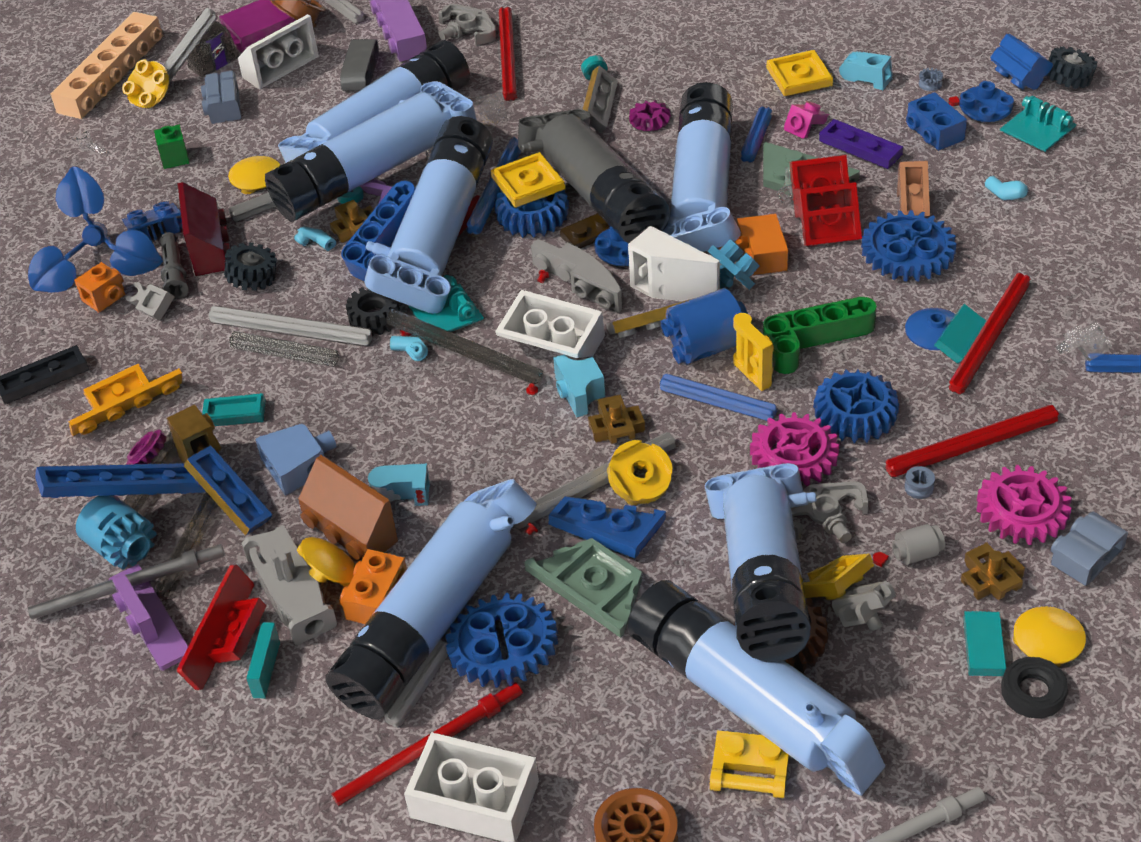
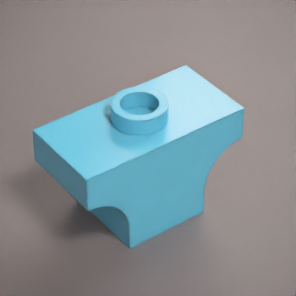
(578, 382)

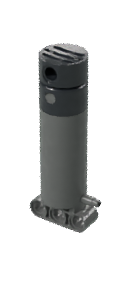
(595, 171)

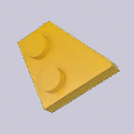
(837, 576)

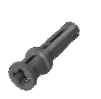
(173, 273)

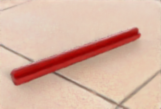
(507, 54)
(989, 334)
(972, 440)

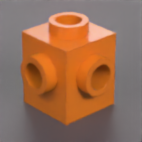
(100, 286)

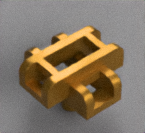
(345, 225)
(617, 414)
(995, 564)

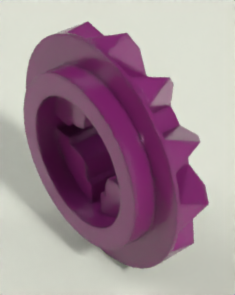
(641, 120)
(146, 448)

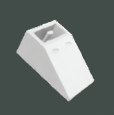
(670, 267)

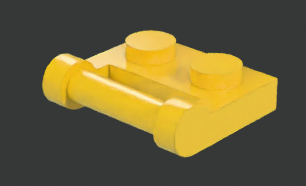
(753, 352)
(748, 754)

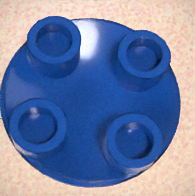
(986, 103)
(612, 248)

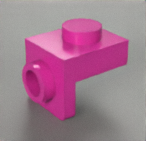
(802, 117)

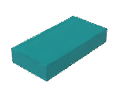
(960, 333)
(235, 409)
(984, 643)
(263, 660)

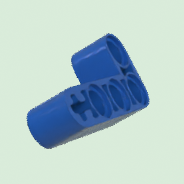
(378, 228)

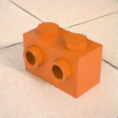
(371, 584)

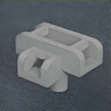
(862, 603)

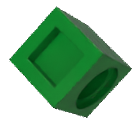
(171, 146)

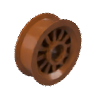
(300, 8)
(614, 826)

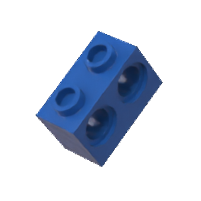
(936, 121)

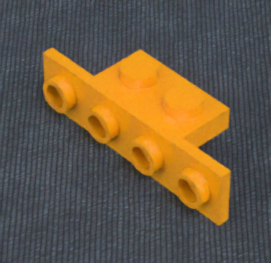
(119, 393)

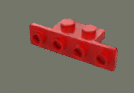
(224, 628)

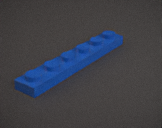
(115, 480)

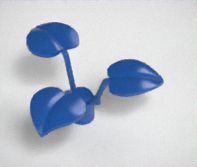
(80, 195)

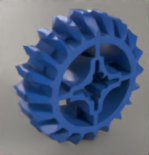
(534, 216)
(856, 405)

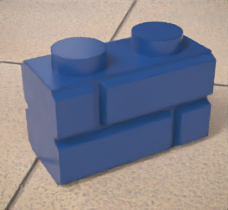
(1020, 62)

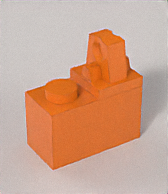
(764, 242)

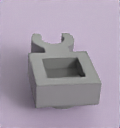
(151, 300)

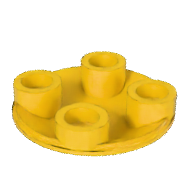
(146, 84)
(250, 173)
(326, 561)
(1049, 634)

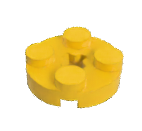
(637, 489)

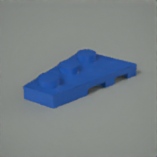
(613, 528)

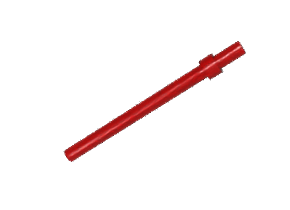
(487, 707)

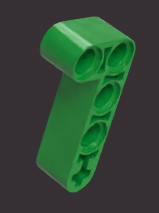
(815, 327)

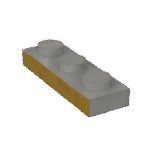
(600, 98)
(627, 326)

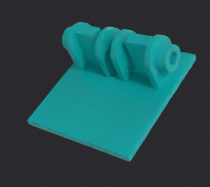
(1039, 124)
(457, 312)

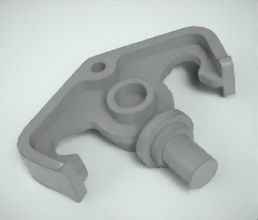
(466, 22)
(827, 507)

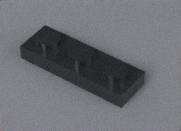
(42, 374)

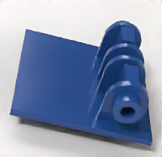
(161, 212)

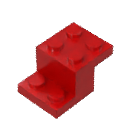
(825, 200)

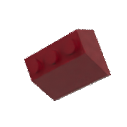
(203, 230)

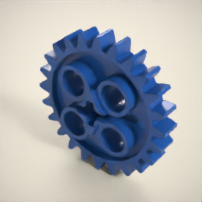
(908, 245)
(476, 645)

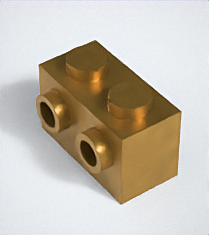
(192, 432)

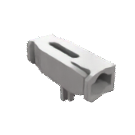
(289, 584)

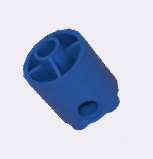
(702, 325)

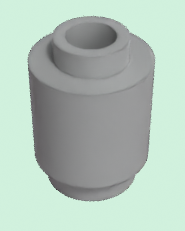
(918, 543)

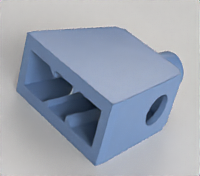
(291, 454)

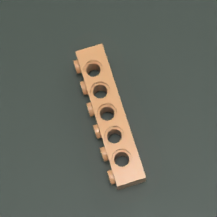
(106, 65)

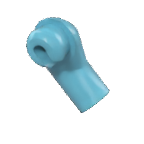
(1007, 190)
(315, 235)
(412, 345)

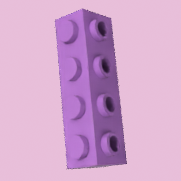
(399, 27)

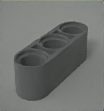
(359, 64)

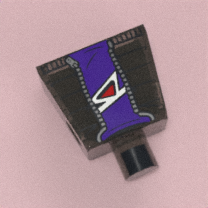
(213, 51)

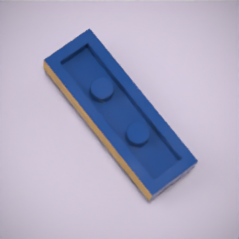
(228, 490)

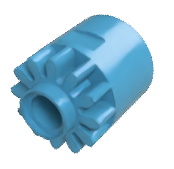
(115, 530)

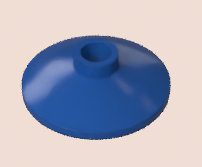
(927, 325)

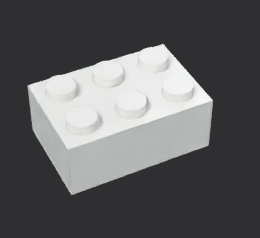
(472, 787)

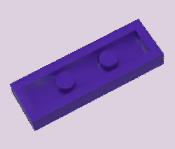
(861, 143)

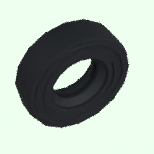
(1034, 706)

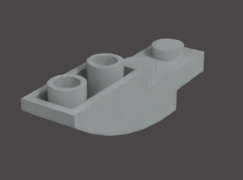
(587, 275)

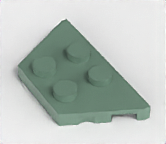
(777, 159)
(592, 581)

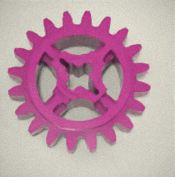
(795, 443)
(1029, 502)

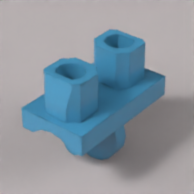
(728, 269)

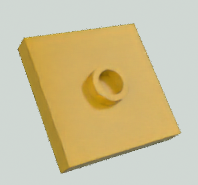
(799, 73)
(527, 179)

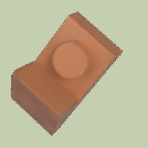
(913, 187)

